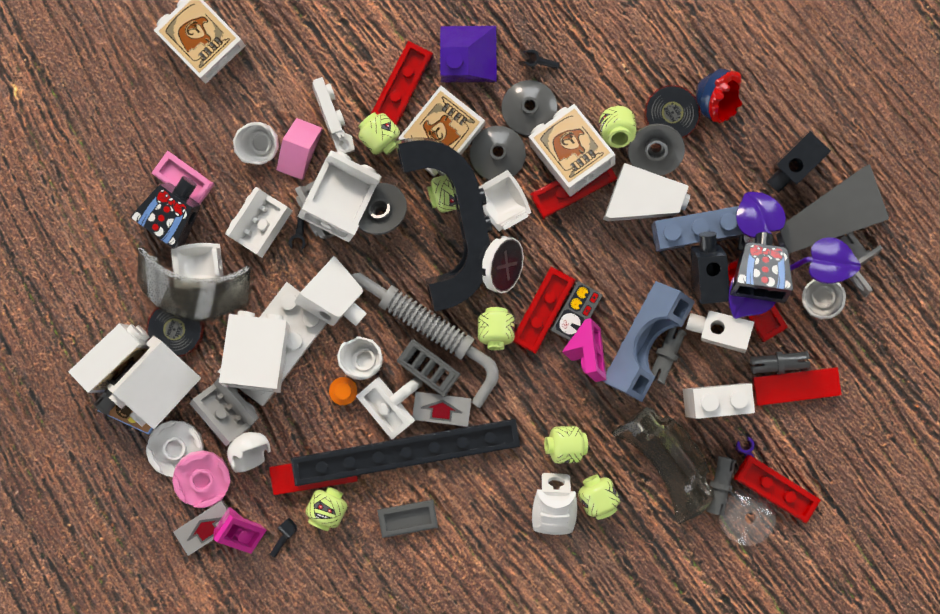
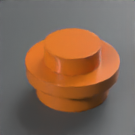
(343, 391)

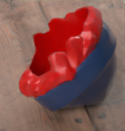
(719, 95)

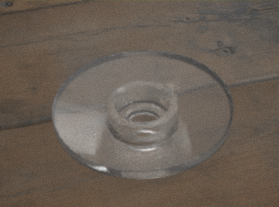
(734, 524)

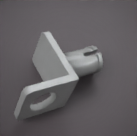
(863, 257)

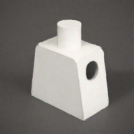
(332, 295)
(735, 333)

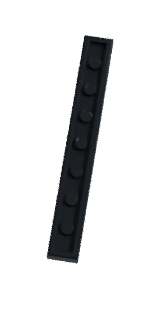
(405, 452)

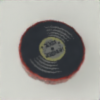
(673, 107)
(177, 334)

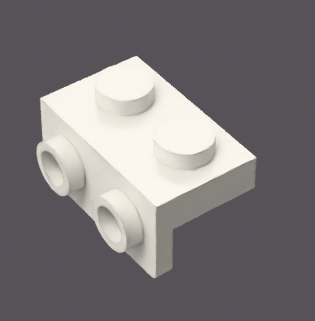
(258, 222)

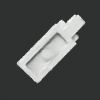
(334, 120)

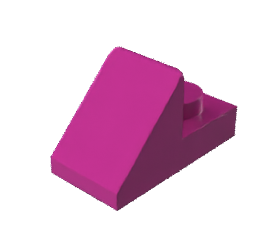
(588, 347)
(238, 532)

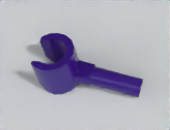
(745, 452)

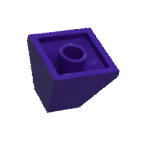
(468, 54)

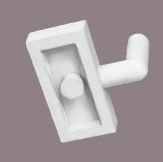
(387, 407)

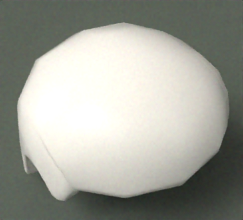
(256, 143)
(823, 299)
(360, 358)
(247, 451)

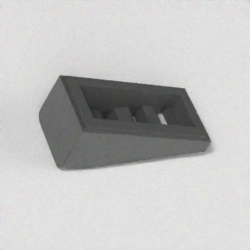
(410, 352)

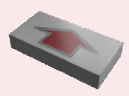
(441, 409)
(200, 529)

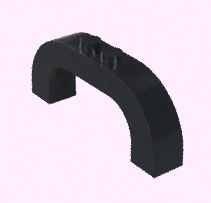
(463, 280)

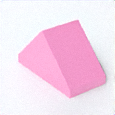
(298, 148)

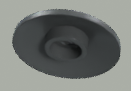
(515, 113)
(483, 158)
(661, 159)
(388, 199)

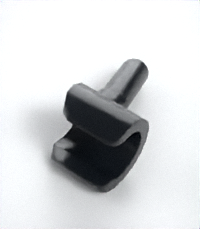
(535, 59)
(299, 233)
(287, 529)

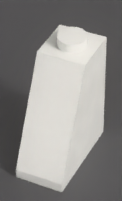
(645, 195)

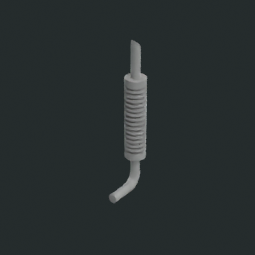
(434, 328)

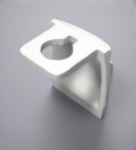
(505, 201)
(198, 260)
(554, 510)

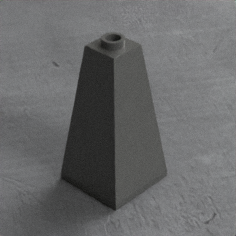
(842, 210)

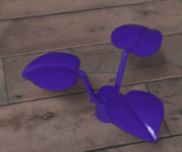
(830, 257)

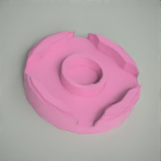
(201, 479)

